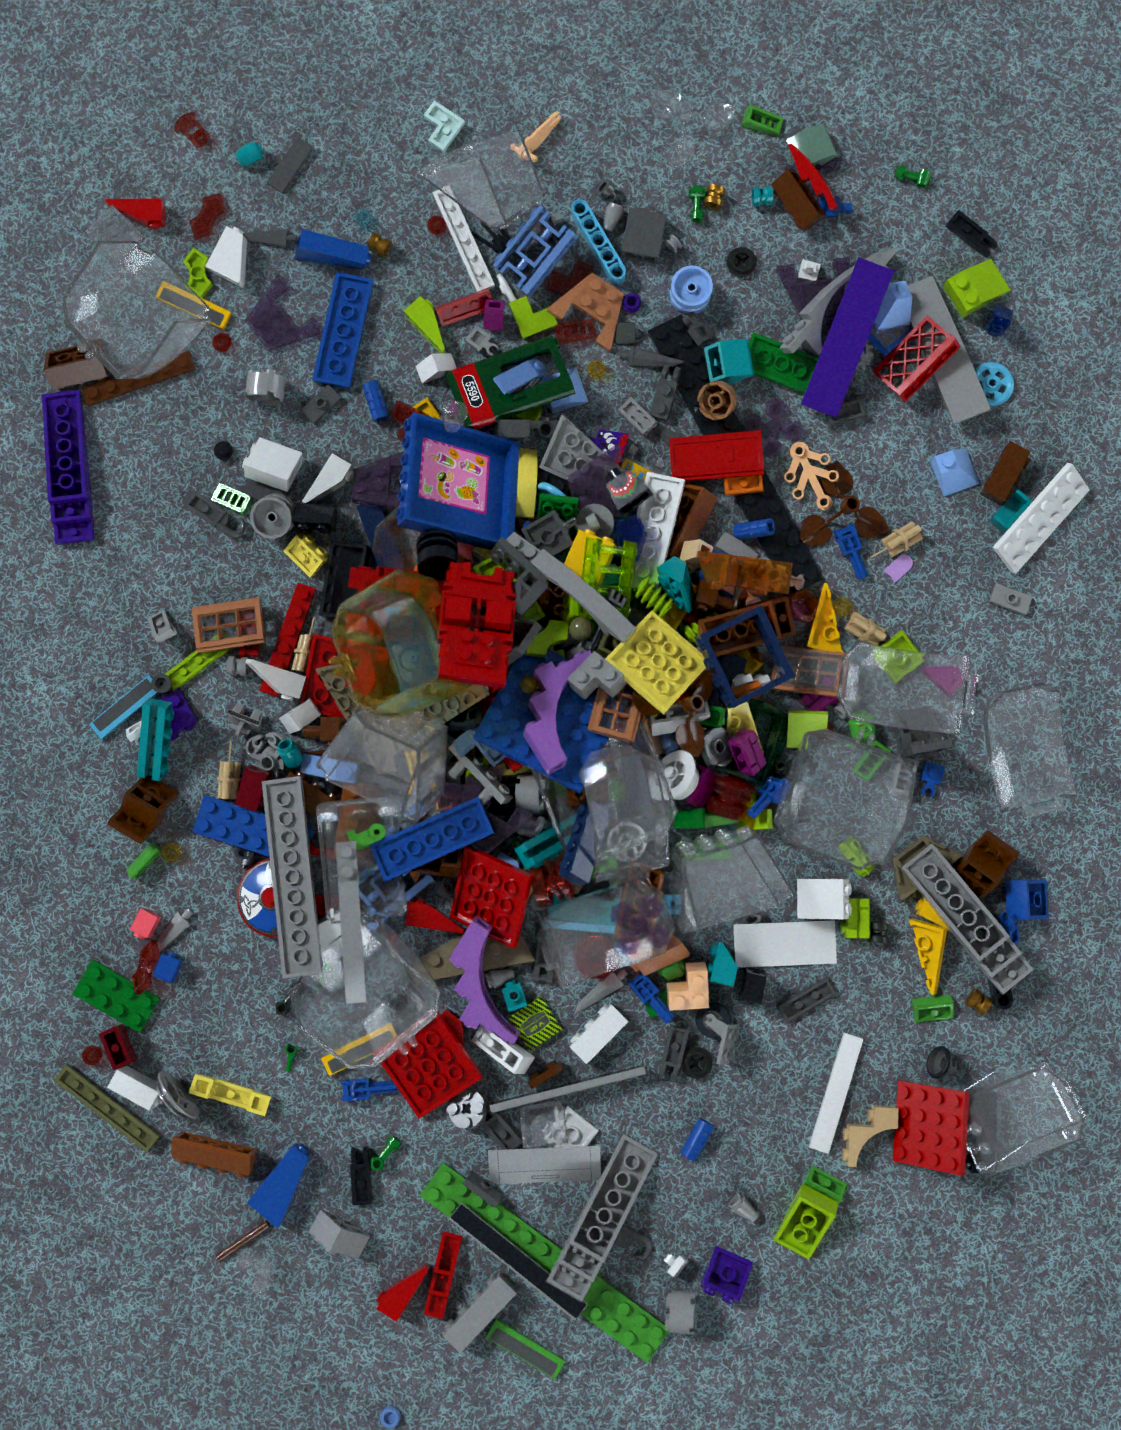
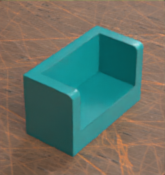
(1010, 511)

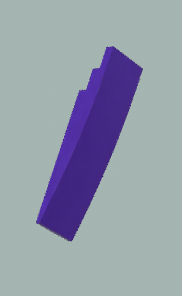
(847, 337)
(67, 467)

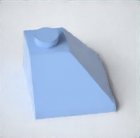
(895, 307)
(570, 401)
(954, 471)

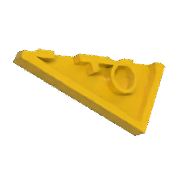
(824, 626)
(930, 944)

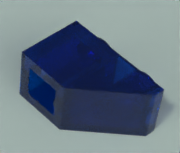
(998, 320)
(632, 530)

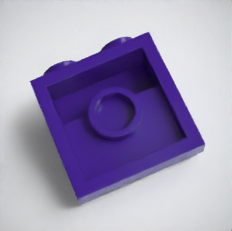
(183, 717)
(726, 1275)

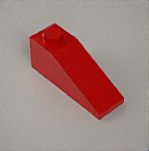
(146, 212)
(428, 917)
(399, 1294)

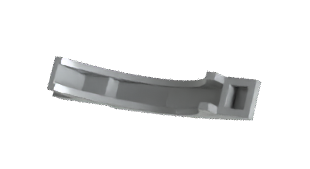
(808, 330)
(604, 614)
(350, 922)

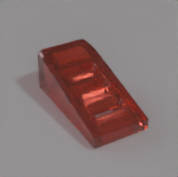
(559, 333)

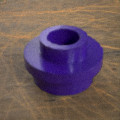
(631, 297)

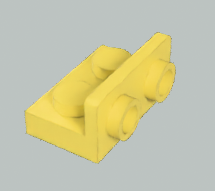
(306, 553)

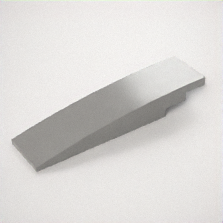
(956, 378)
(967, 919)
(602, 1218)

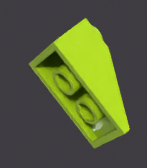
(975, 287)
(806, 1221)

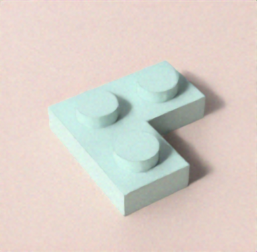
(447, 125)

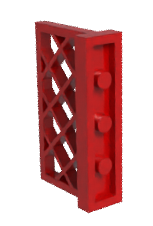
(925, 366)

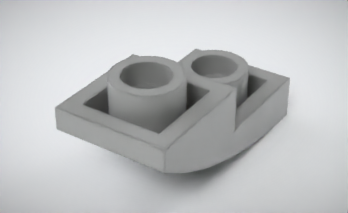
(732, 546)

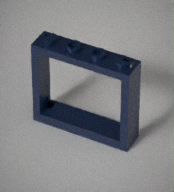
(771, 643)

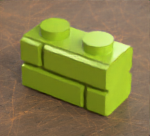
(859, 921)

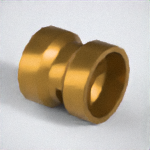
(714, 198)
(378, 244)
(978, 1001)

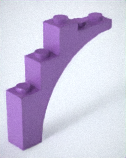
(542, 734)
(481, 1009)

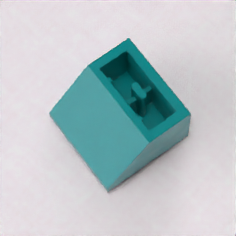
(729, 361)
(677, 583)
(722, 966)

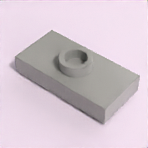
(637, 417)
(1010, 599)

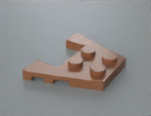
(596, 300)

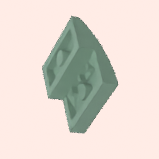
(814, 144)

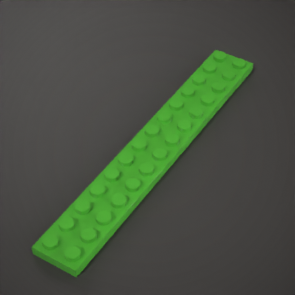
(606, 1305)

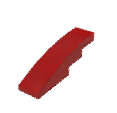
(809, 172)
(442, 1275)

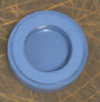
(390, 1417)

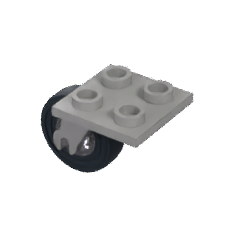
(716, 1023)

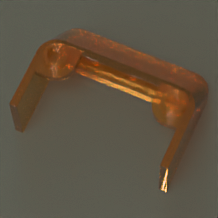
(745, 572)

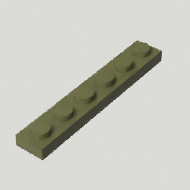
(107, 1108)

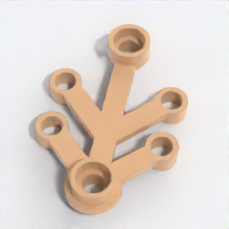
(810, 472)

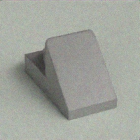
(161, 626)

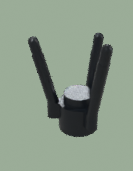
(499, 240)

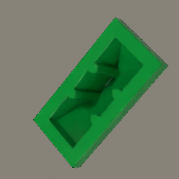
(689, 819)

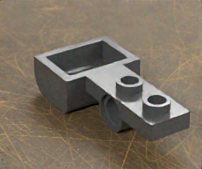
(520, 429)

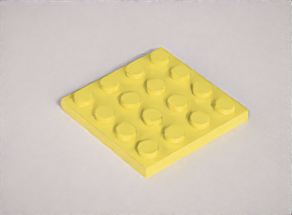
(657, 662)

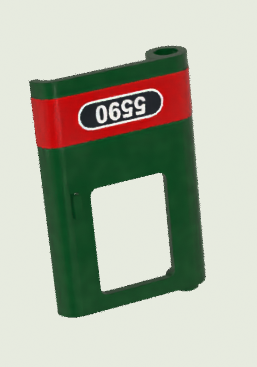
(484, 399)

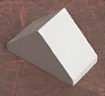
(435, 366)
(300, 716)

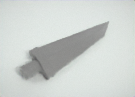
(174, 929)
(605, 987)

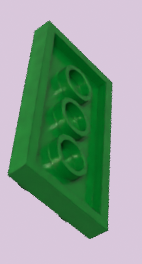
(781, 368)
(115, 996)

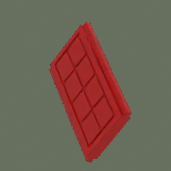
(717, 456)

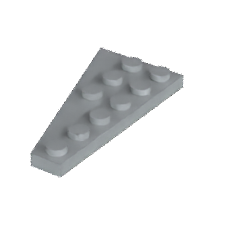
(570, 451)

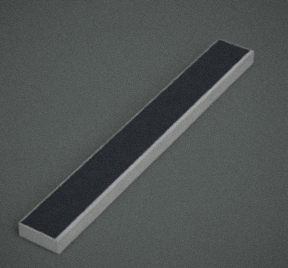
(567, 1088)
(514, 1258)

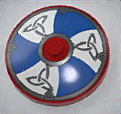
(256, 899)

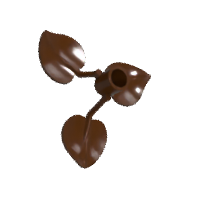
(868, 522)
(689, 735)

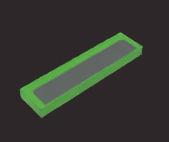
(525, 1348)

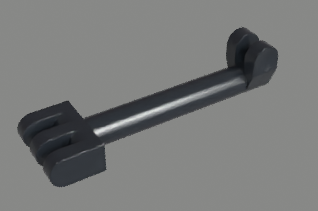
(616, 600)

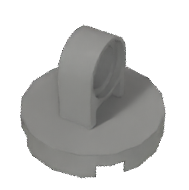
(597, 519)

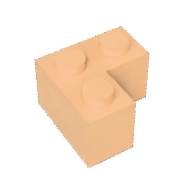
(693, 992)

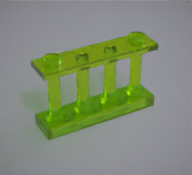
(591, 569)

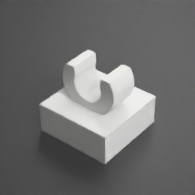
(808, 271)
(133, 732)
(676, 1264)

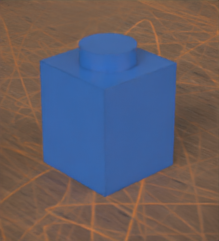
(168, 967)

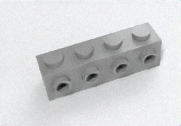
(479, 1312)

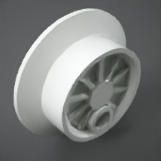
(680, 773)

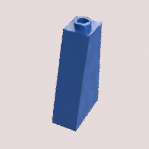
(331, 250)
(278, 1189)

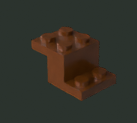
(143, 809)
(985, 863)

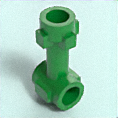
(921, 178)
(697, 194)
(377, 1162)

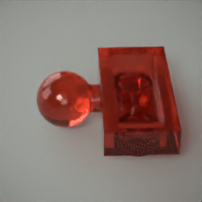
(401, 413)

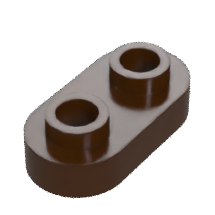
(551, 1069)

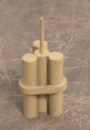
(901, 539)
(865, 629)
(302, 652)
(229, 778)

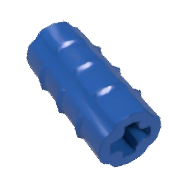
(375, 401)
(754, 529)
(697, 1139)

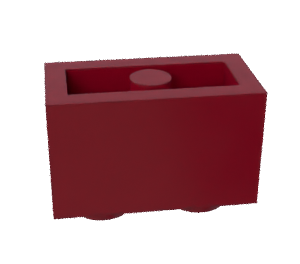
(250, 790)
(118, 1047)

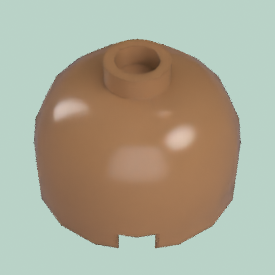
(717, 400)

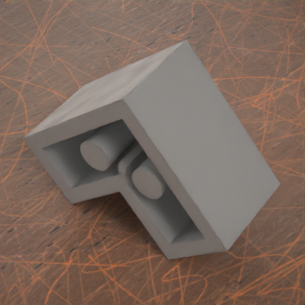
(593, 673)
(338, 1235)

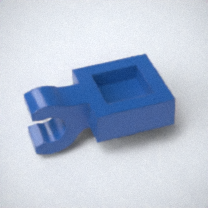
(845, 208)
(1010, 926)

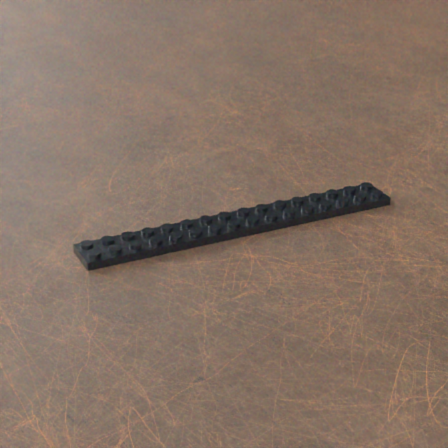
(785, 544)

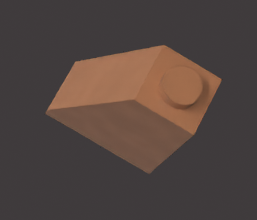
(675, 952)

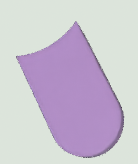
(899, 567)

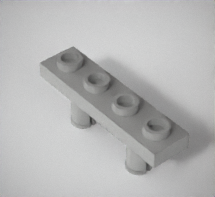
(487, 778)

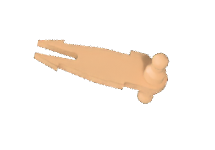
(541, 134)

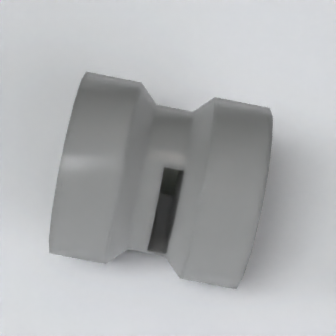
(237, 666)

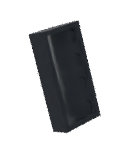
(335, 587)

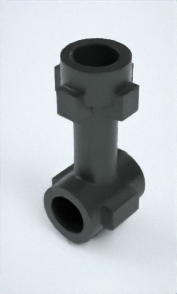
(783, 768)
(283, 1007)

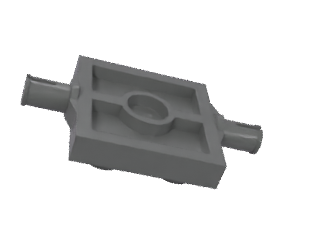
(550, 533)

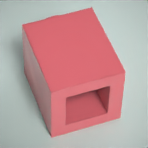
(145, 923)

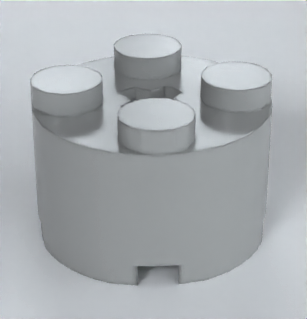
(265, 387)
(528, 795)
(681, 1313)

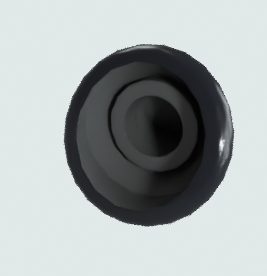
(941, 1063)

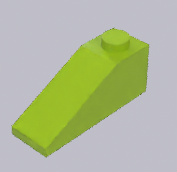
(422, 316)

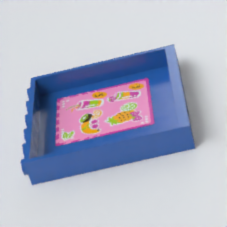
(457, 482)

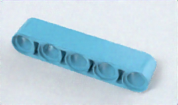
(594, 234)

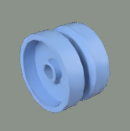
(690, 279)

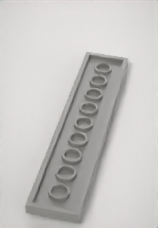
(292, 877)

